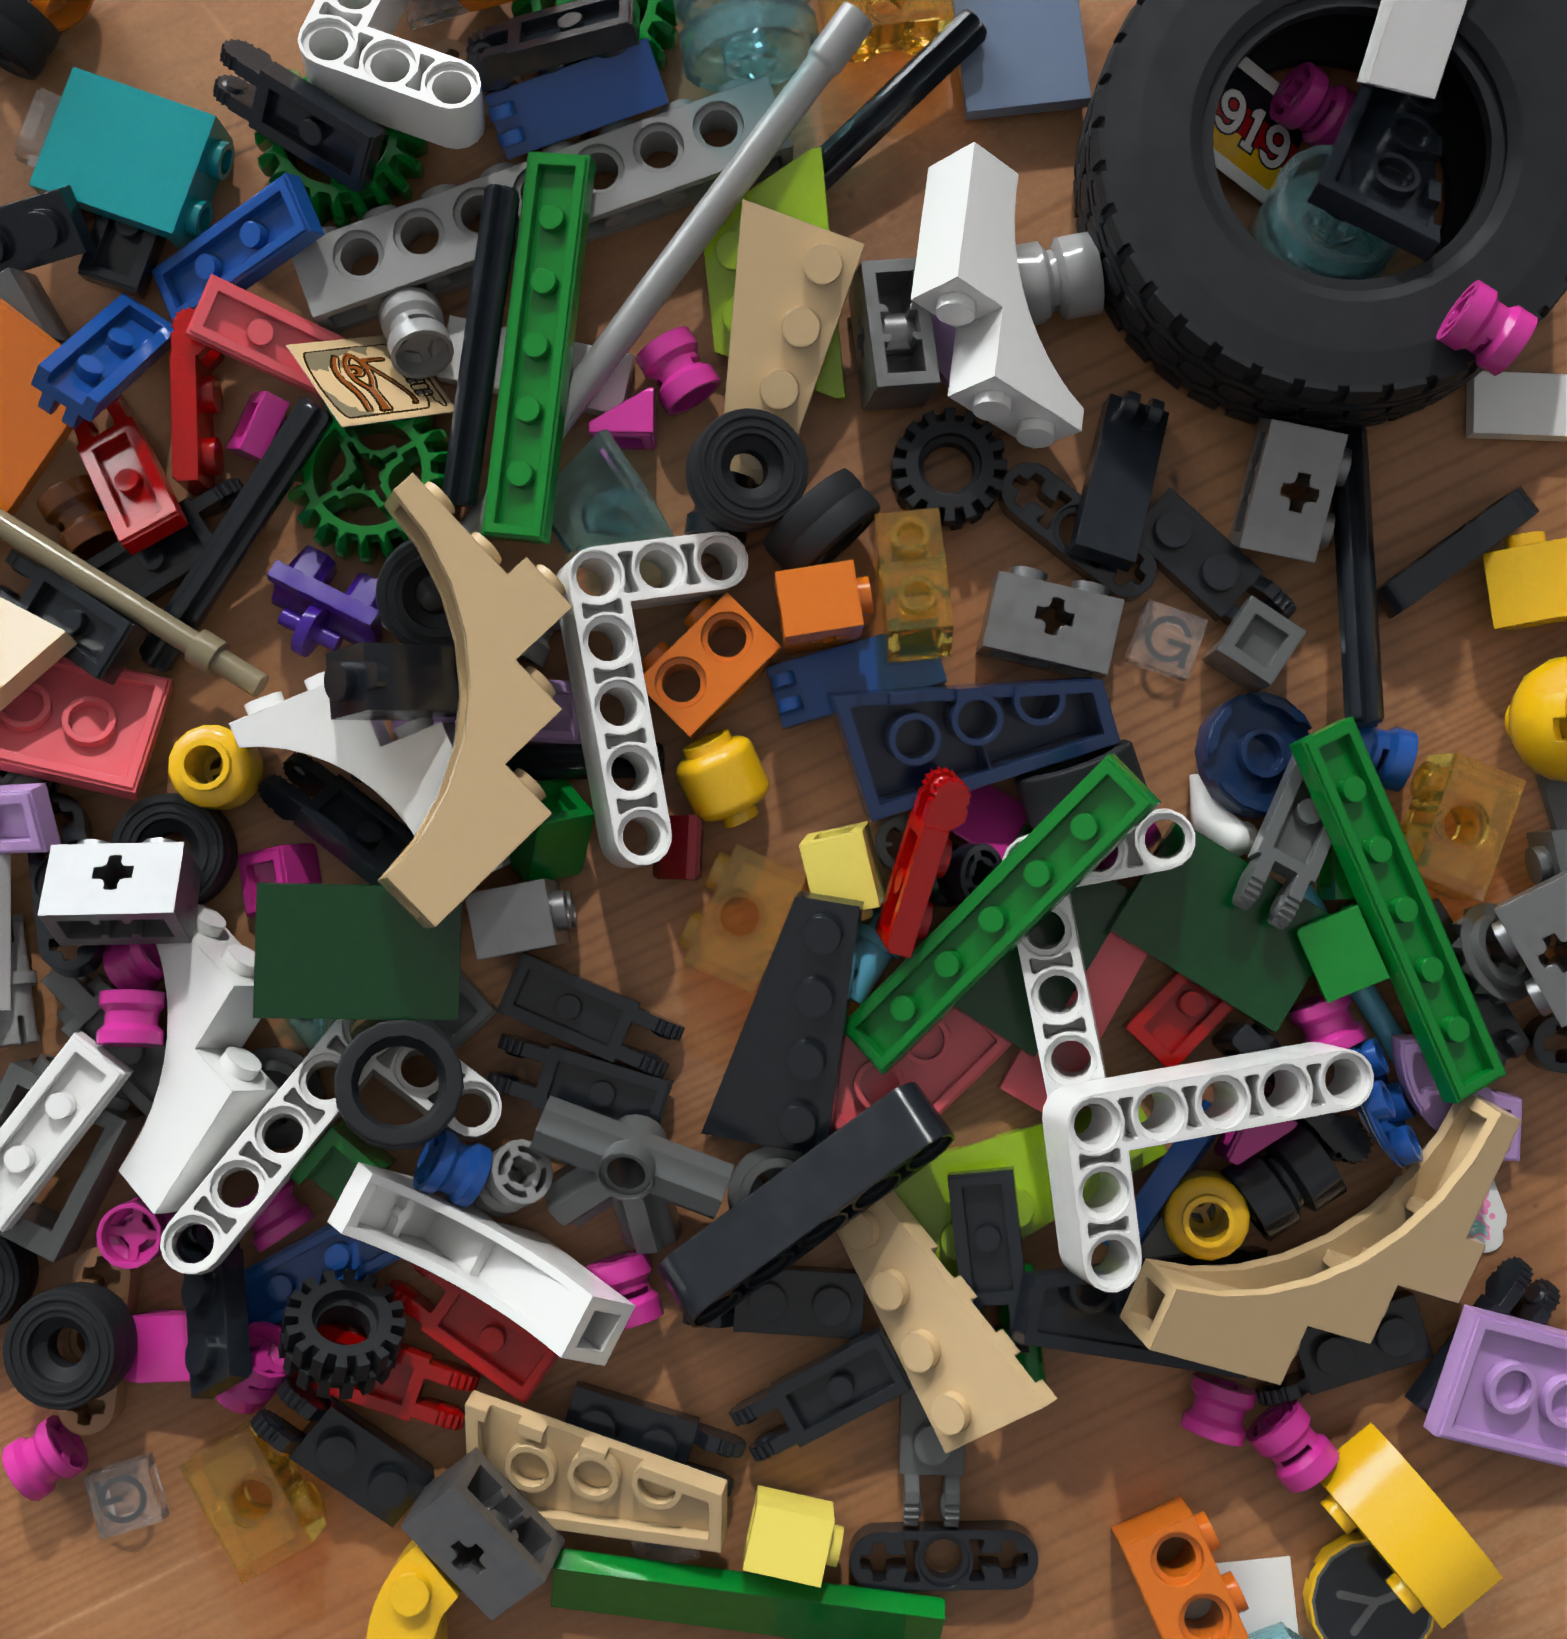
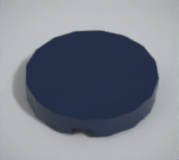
(1247, 749)

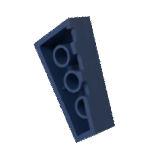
(969, 728)

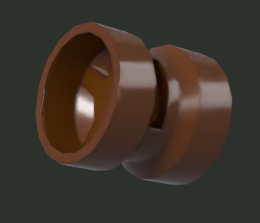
(79, 515)

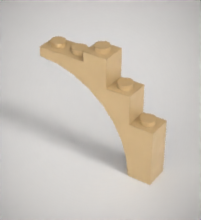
(493, 619)
(1411, 1236)

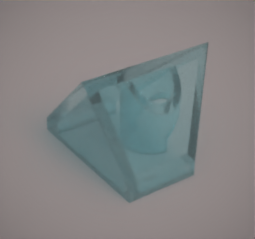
(604, 500)

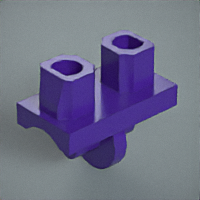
(319, 611)

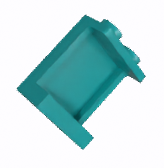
(135, 157)

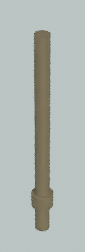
(201, 649)

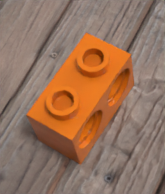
(720, 677)
(1192, 1575)

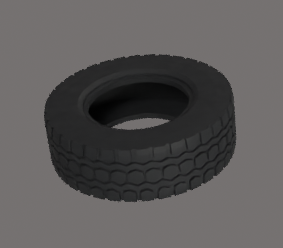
(1253, 327)

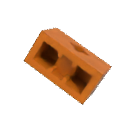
(822, 606)

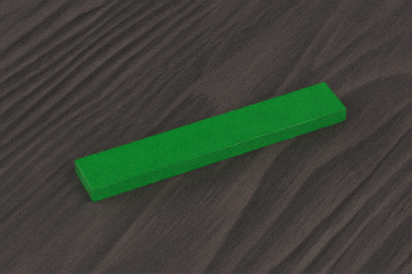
(538, 347)
(1398, 910)
(1001, 912)
(738, 1600)

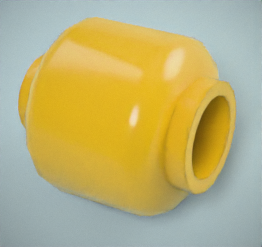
(196, 770)
(722, 778)
(1212, 1235)

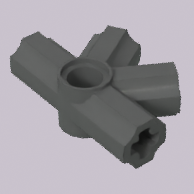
(627, 1167)

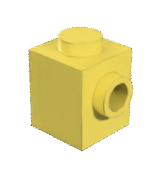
(844, 865)
(791, 1537)

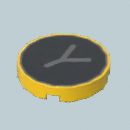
(1352, 1600)

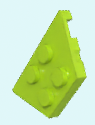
(793, 191)

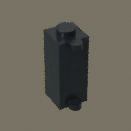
(392, 682)

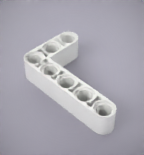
(387, 79)
(624, 677)
(1066, 957)
(1175, 1117)
(316, 1118)

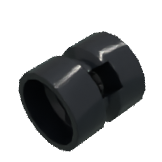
(1286, 1179)

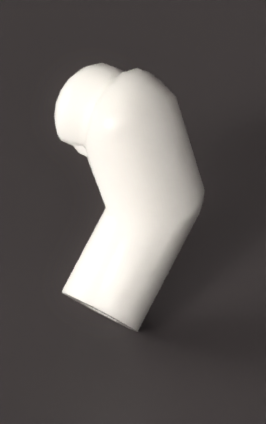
(1216, 822)

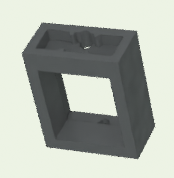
(40, 1227)

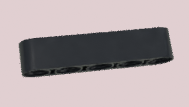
(805, 1204)

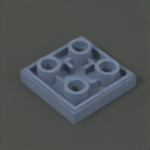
(1028, 59)

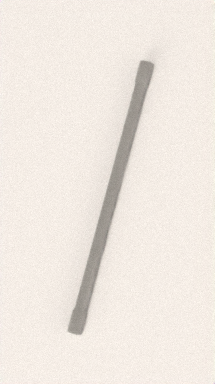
(824, 61)

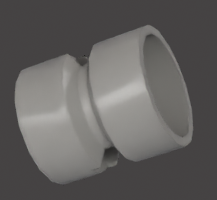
(1062, 278)

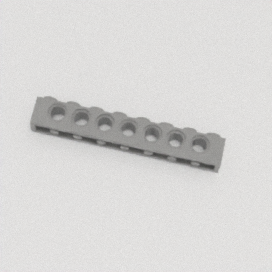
(446, 210)

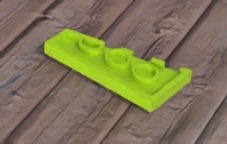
(1025, 1149)

